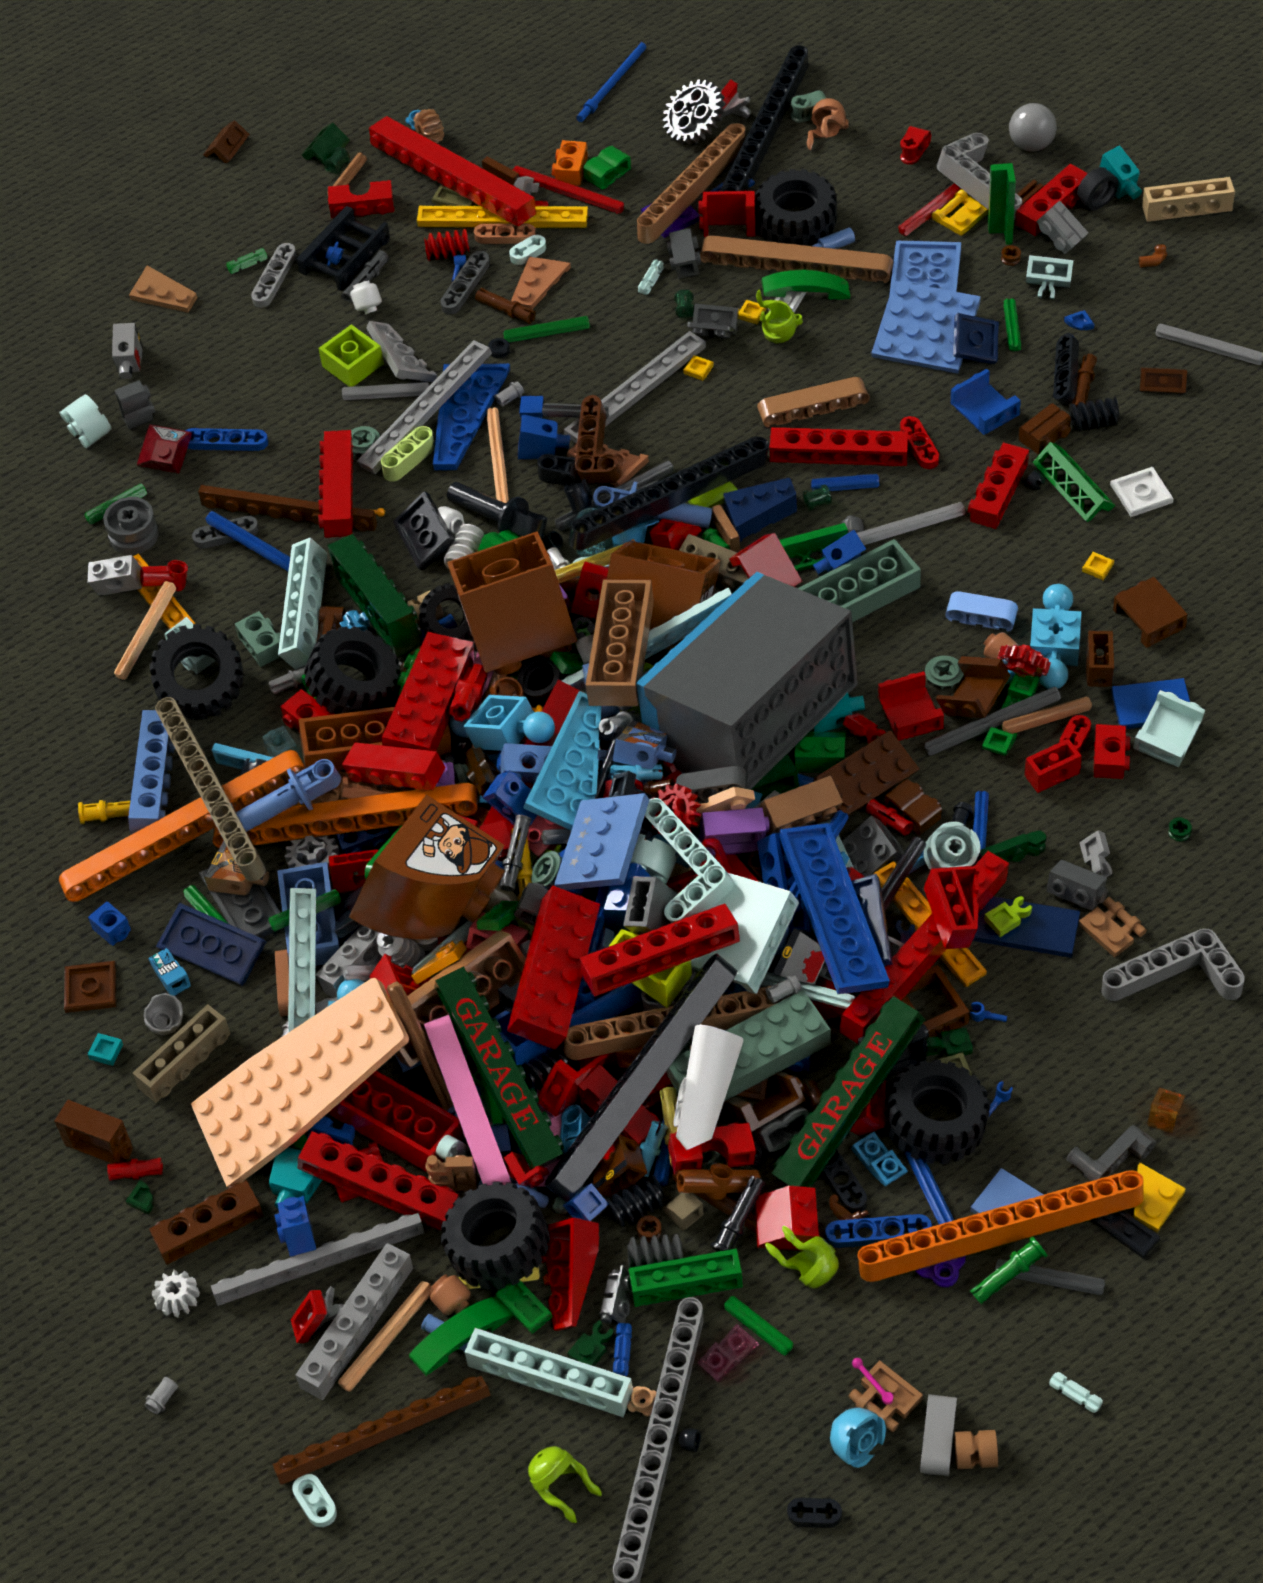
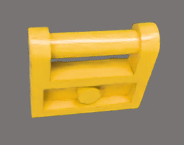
(965, 217)

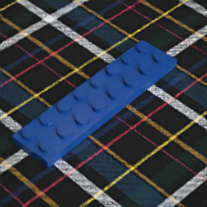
(833, 909)

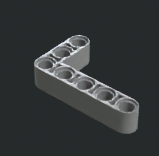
(960, 165)
(1173, 964)

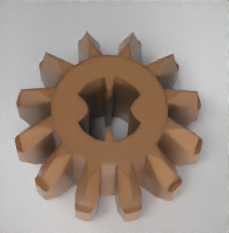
(429, 125)

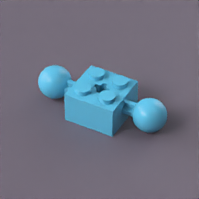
(1056, 634)
(504, 721)

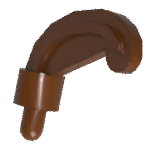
(842, 1213)

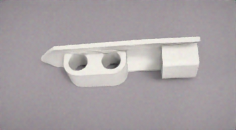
(706, 1084)

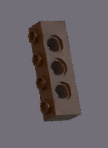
(200, 1234)

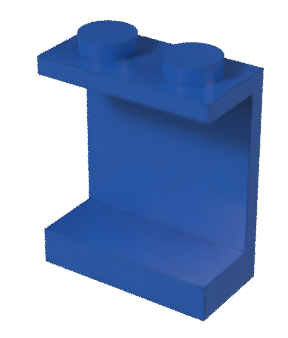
(983, 404)

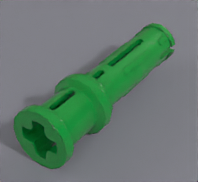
(1019, 1262)

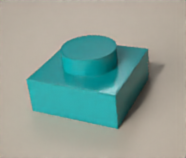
(105, 1049)

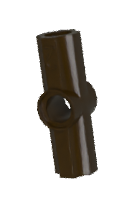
(481, 769)

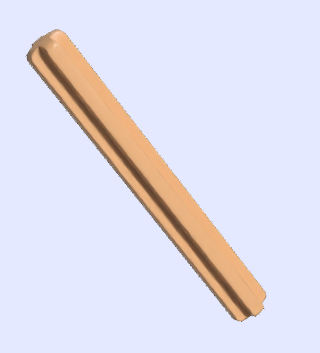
(145, 630)
(385, 1336)

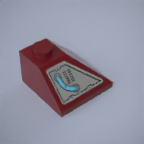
(164, 448)

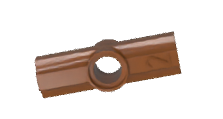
(714, 1182)

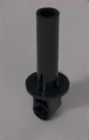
(510, 515)

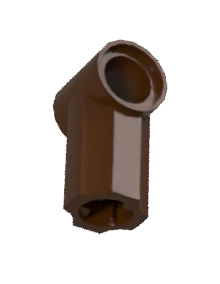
(330, 619)

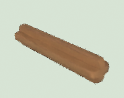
(351, 170)

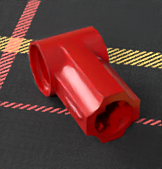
(174, 572)

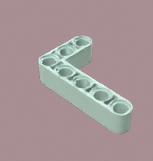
(694, 856)

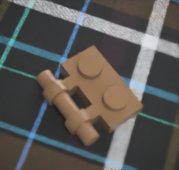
(1109, 933)
(456, 1172)
(904, 1395)

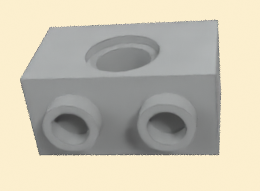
(114, 575)

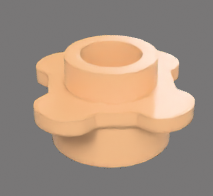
(637, 1395)

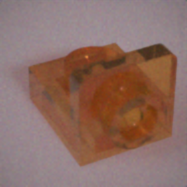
(1165, 1110)

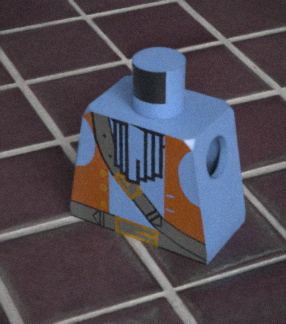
(642, 746)

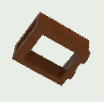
(949, 1020)
(93, 1132)

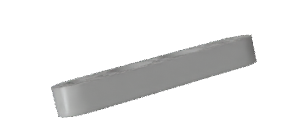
(273, 275)

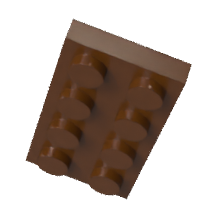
(870, 772)

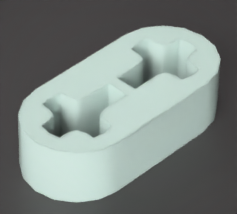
(527, 249)
(451, 1147)

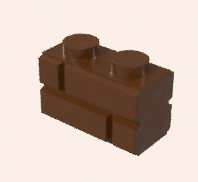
(1045, 428)

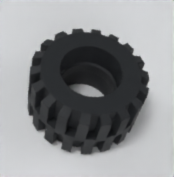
(428, 609)

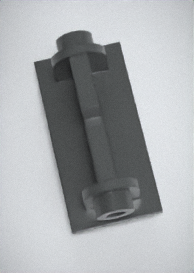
(620, 1288)

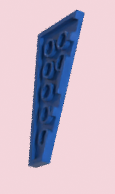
(464, 413)

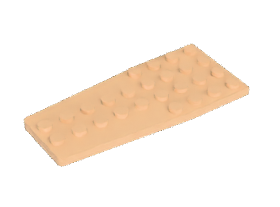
(297, 1080)

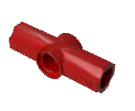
(468, 692)

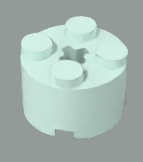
(85, 420)
(950, 838)
(655, 857)

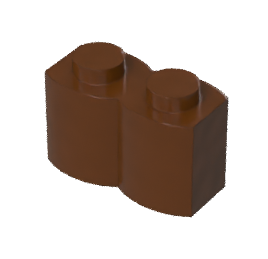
(914, 805)

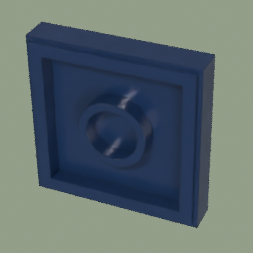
(975, 338)

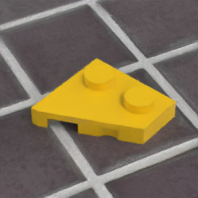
(1159, 1198)

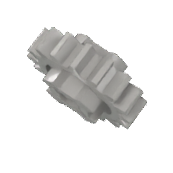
(311, 851)

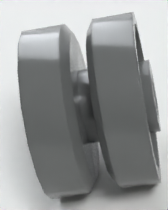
(131, 525)

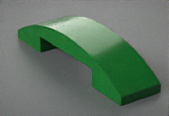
(805, 281)
(1019, 689)
(457, 1331)

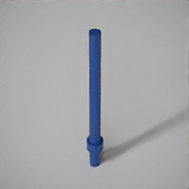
(592, 104)

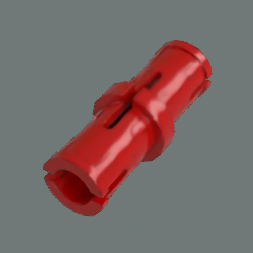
(877, 810)
(135, 1169)

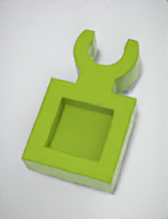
(1006, 918)

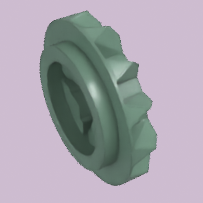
(360, 434)
(943, 663)
(541, 871)

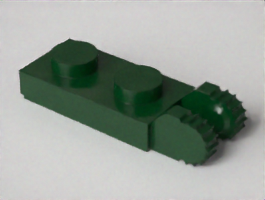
(1018, 847)

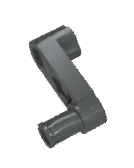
(1131, 1141)

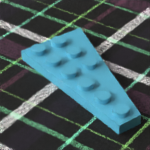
(570, 767)

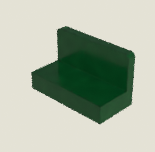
(325, 142)

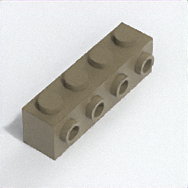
(728, 576)
(181, 1053)

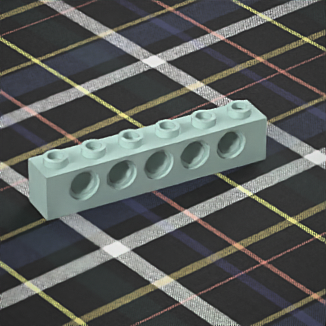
(302, 602)
(549, 1372)

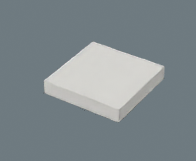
(1141, 491)

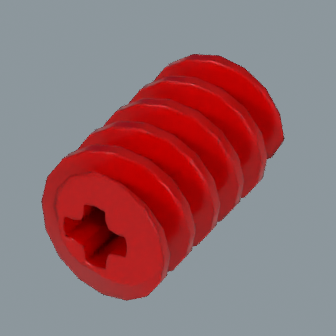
(446, 244)

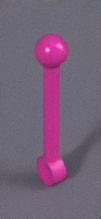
(887, 1397)

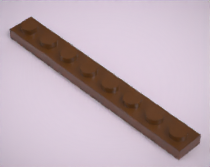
(276, 506)
(375, 1432)

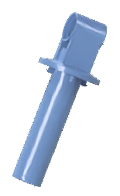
(684, 513)
(301, 789)

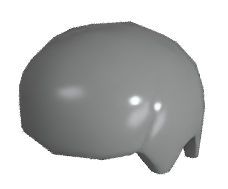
(159, 1010)

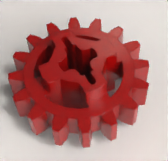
(1024, 660)
(681, 803)

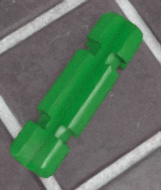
(246, 261)

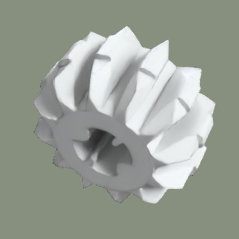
(186, 1293)

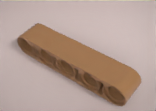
(812, 401)

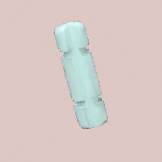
(650, 277)
(1076, 1392)

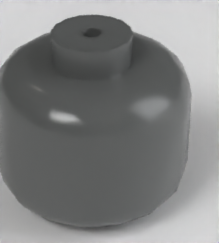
(853, 523)

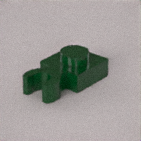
(590, 1348)

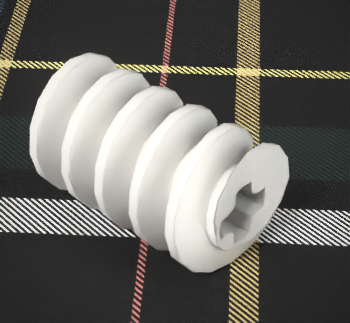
(466, 542)

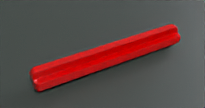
(926, 212)

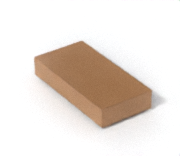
(725, 528)

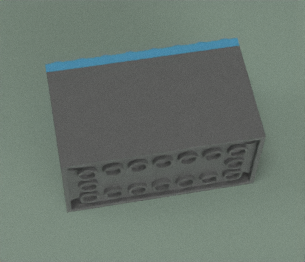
(751, 678)

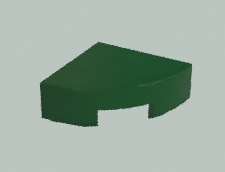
(141, 1198)

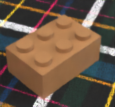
(802, 805)

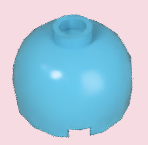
(855, 1432)

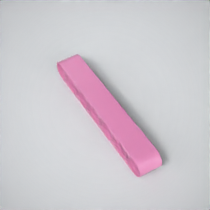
(466, 1101)

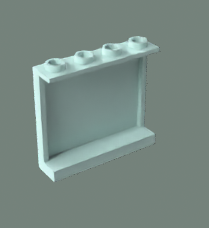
(762, 921)

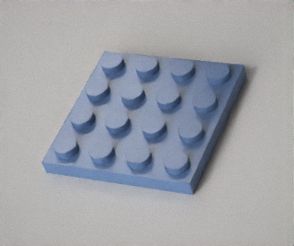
(921, 326)

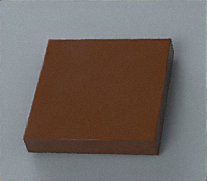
(90, 986)

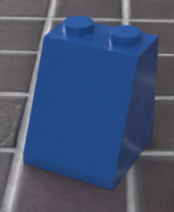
(618, 898)

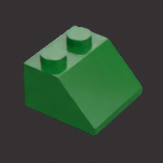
(820, 751)

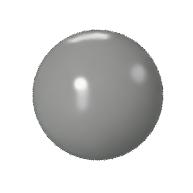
(1032, 127)

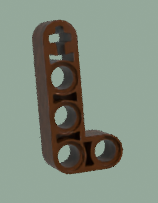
(594, 439)

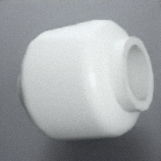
(366, 297)
(452, 518)

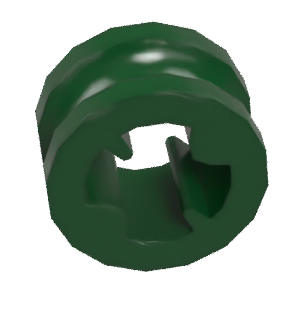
(1174, 833)

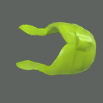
(780, 322)
(816, 1261)
(548, 1466)

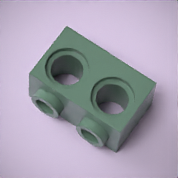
(259, 638)

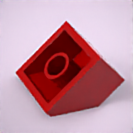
(786, 1207)

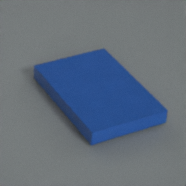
(1135, 701)

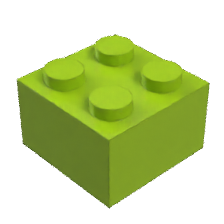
(351, 356)

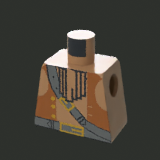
(226, 876)

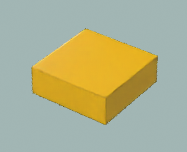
(751, 312)
(698, 367)
(1098, 566)

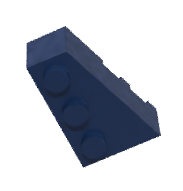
(759, 506)

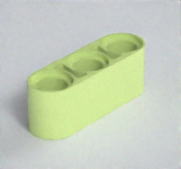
(407, 453)

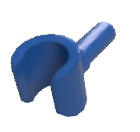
(459, 261)
(980, 1016)
(1000, 1096)

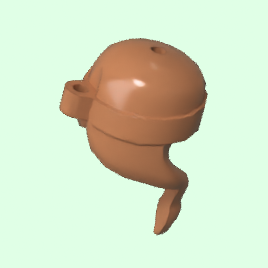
(829, 118)

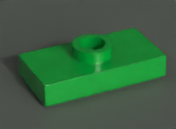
(567, 662)
(498, 916)
(524, 1306)

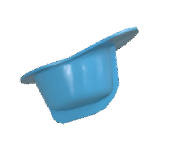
(637, 533)

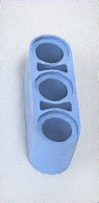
(981, 610)

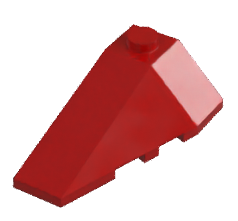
(570, 1266)

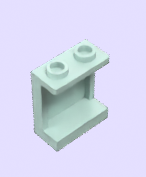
(1169, 728)

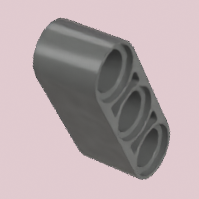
(713, 781)

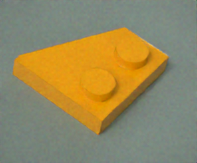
(446, 956)

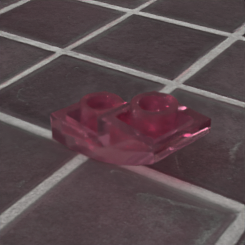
(728, 1353)

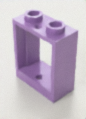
(734, 829)

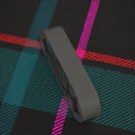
(219, 539)

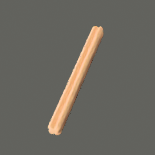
(497, 455)

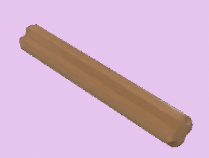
(1047, 715)

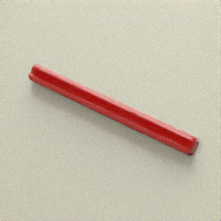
(572, 191)

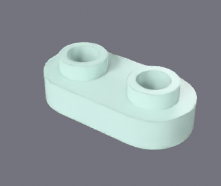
(314, 1502)

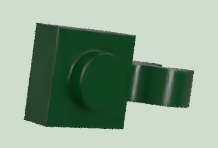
(951, 1043)

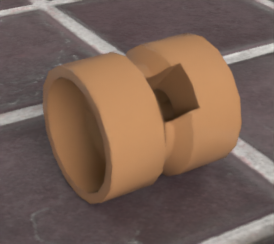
(976, 1449)

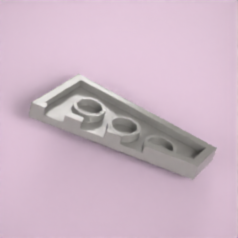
(398, 355)

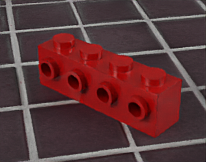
(393, 766)

